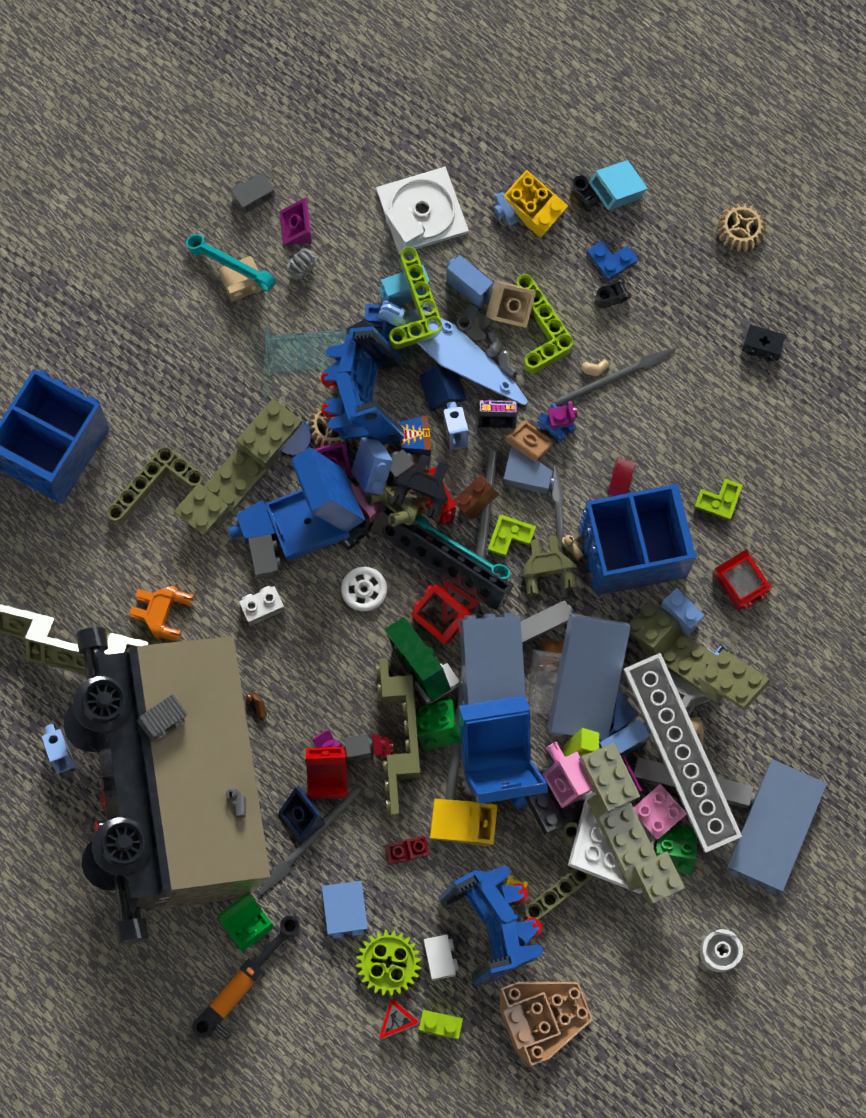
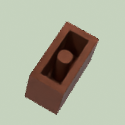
(476, 497)

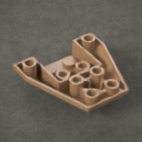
(543, 1017)

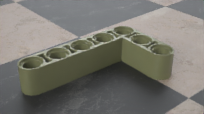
(151, 481)
(555, 891)

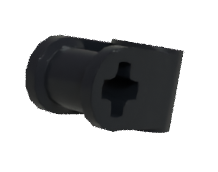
(586, 196)
(615, 292)
(356, 534)

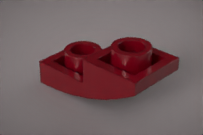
(621, 477)
(382, 747)
(406, 850)

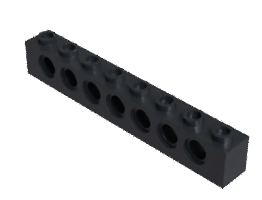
(452, 565)

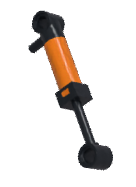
(239, 985)

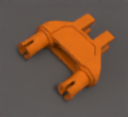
(158, 610)

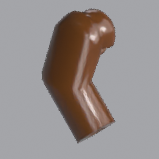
(259, 704)

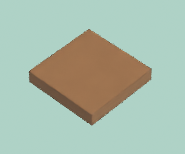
(529, 441)

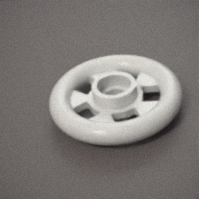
(350, 580)

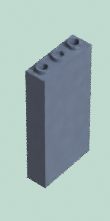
(491, 657)
(588, 676)
(775, 827)

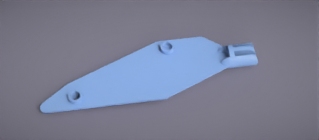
(457, 353)

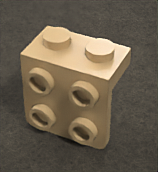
(237, 284)

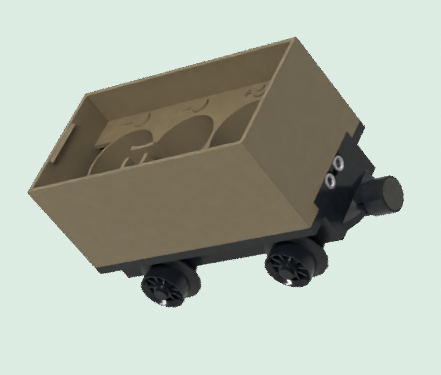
(168, 816)

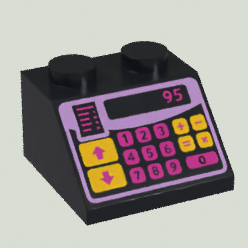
(497, 413)

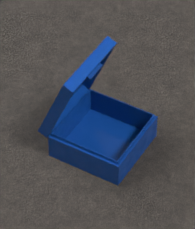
(323, 498)
(498, 750)

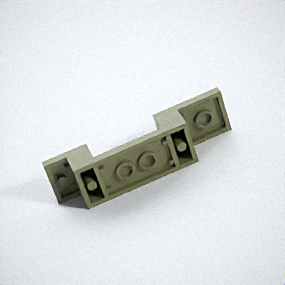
(239, 474)
(45, 648)
(695, 664)
(399, 766)
(623, 828)

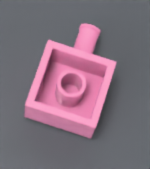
(566, 777)

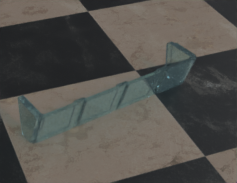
(309, 349)

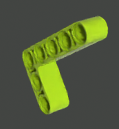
(420, 302)
(545, 324)

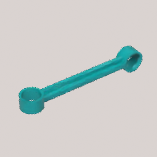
(263, 278)
(498, 568)

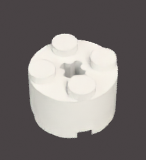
(731, 945)

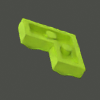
(722, 504)
(507, 530)

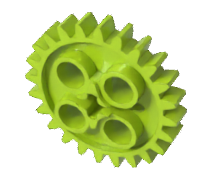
(385, 981)

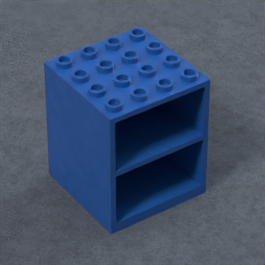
(50, 435)
(637, 539)

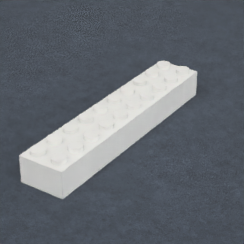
(682, 753)

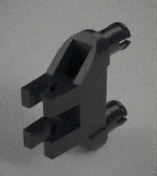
(424, 484)

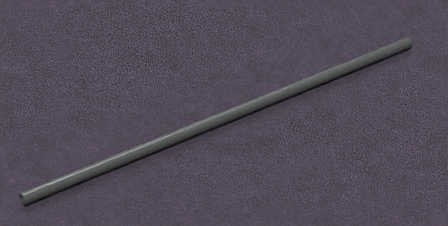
(480, 551)

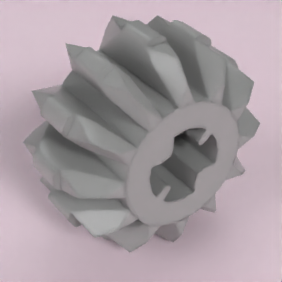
(302, 263)

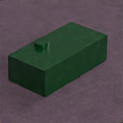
(418, 659)

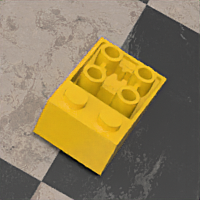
(534, 203)
(463, 822)

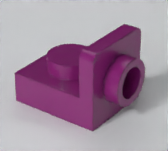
(562, 416)
(325, 739)

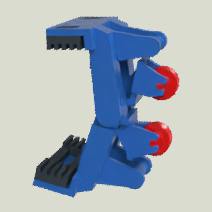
(354, 412)
(494, 909)

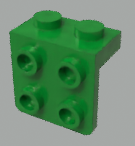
(437, 725)
(681, 847)
(245, 921)

